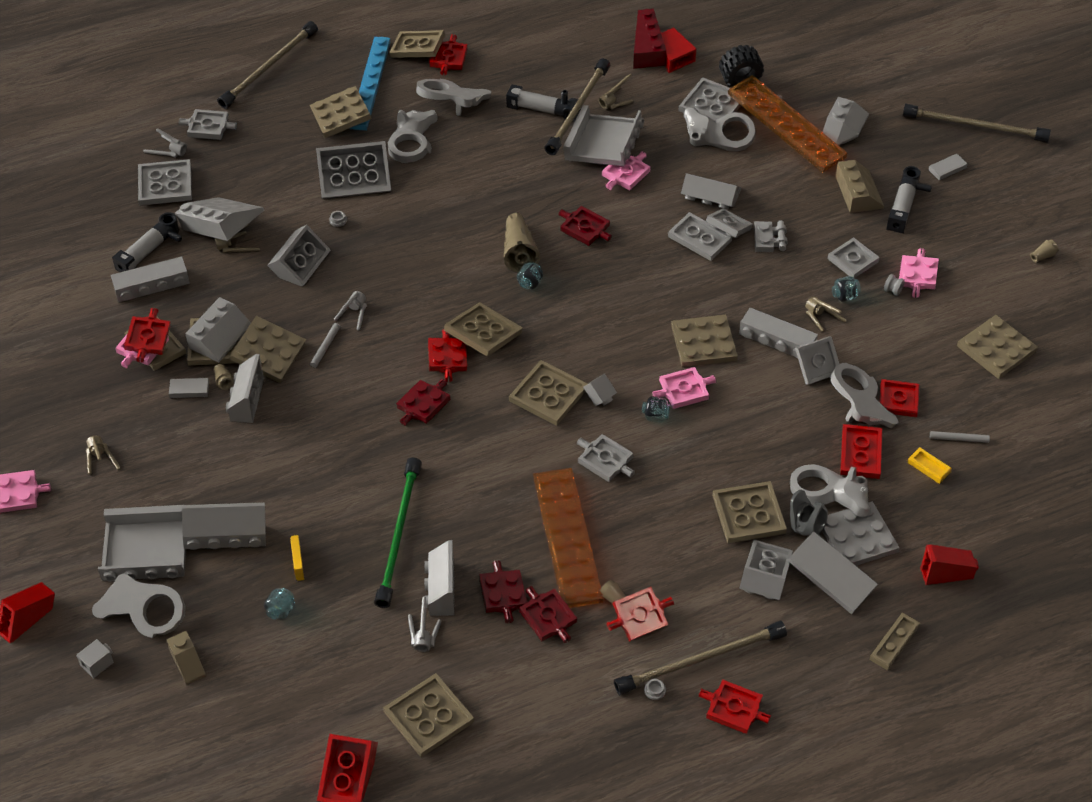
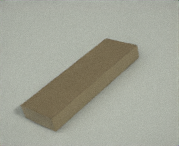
(894, 641)

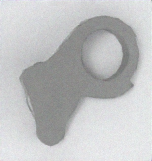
(450, 91)
(411, 127)
(709, 132)
(863, 402)
(847, 491)
(133, 598)

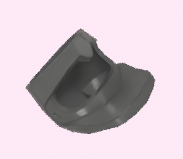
(805, 516)

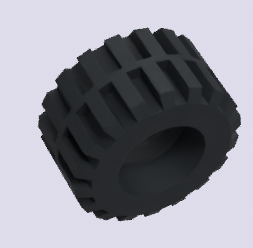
(740, 64)

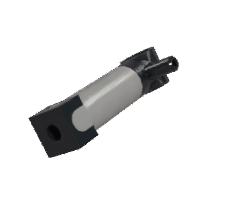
(517, 97)
(904, 199)
(148, 242)

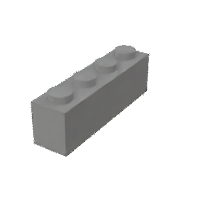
(150, 279)
(774, 332)

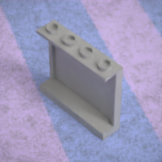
(602, 138)
(143, 543)

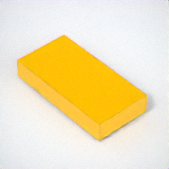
(929, 465)
(297, 558)

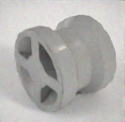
(894, 284)

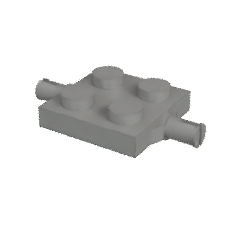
(207, 124)
(605, 457)

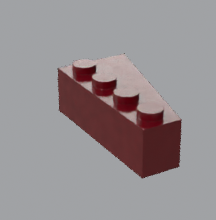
(649, 44)

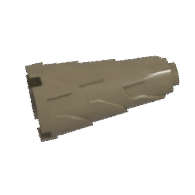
(519, 244)

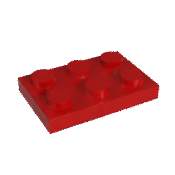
(862, 450)

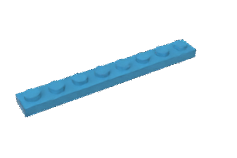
(372, 75)

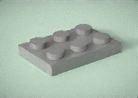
(699, 236)

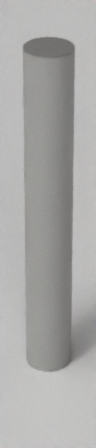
(324, 346)
(959, 437)

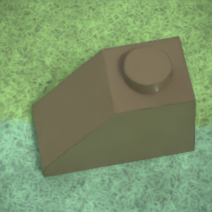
(186, 657)

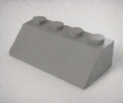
(223, 525)

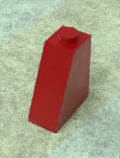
(678, 50)
(947, 564)
(24, 610)

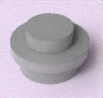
(337, 219)
(655, 689)

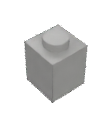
(600, 390)
(95, 658)

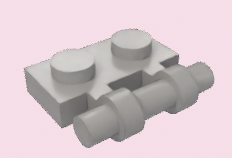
(764, 236)

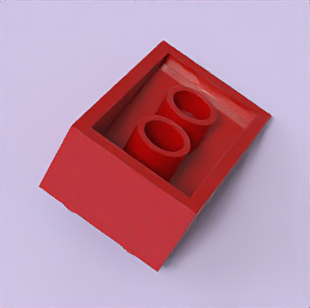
(346, 769)

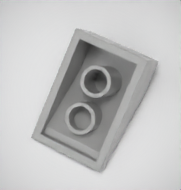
(765, 570)

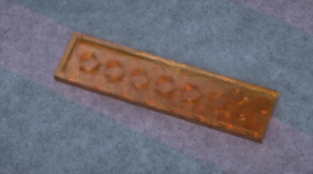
(787, 123)
(567, 538)

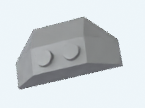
(845, 121)

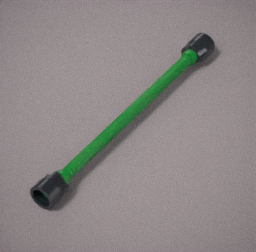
(384, 593)

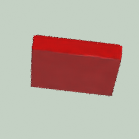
(899, 397)

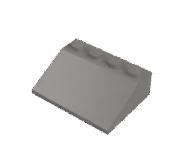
(353, 169)
(216, 217)

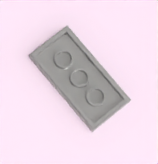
(832, 572)

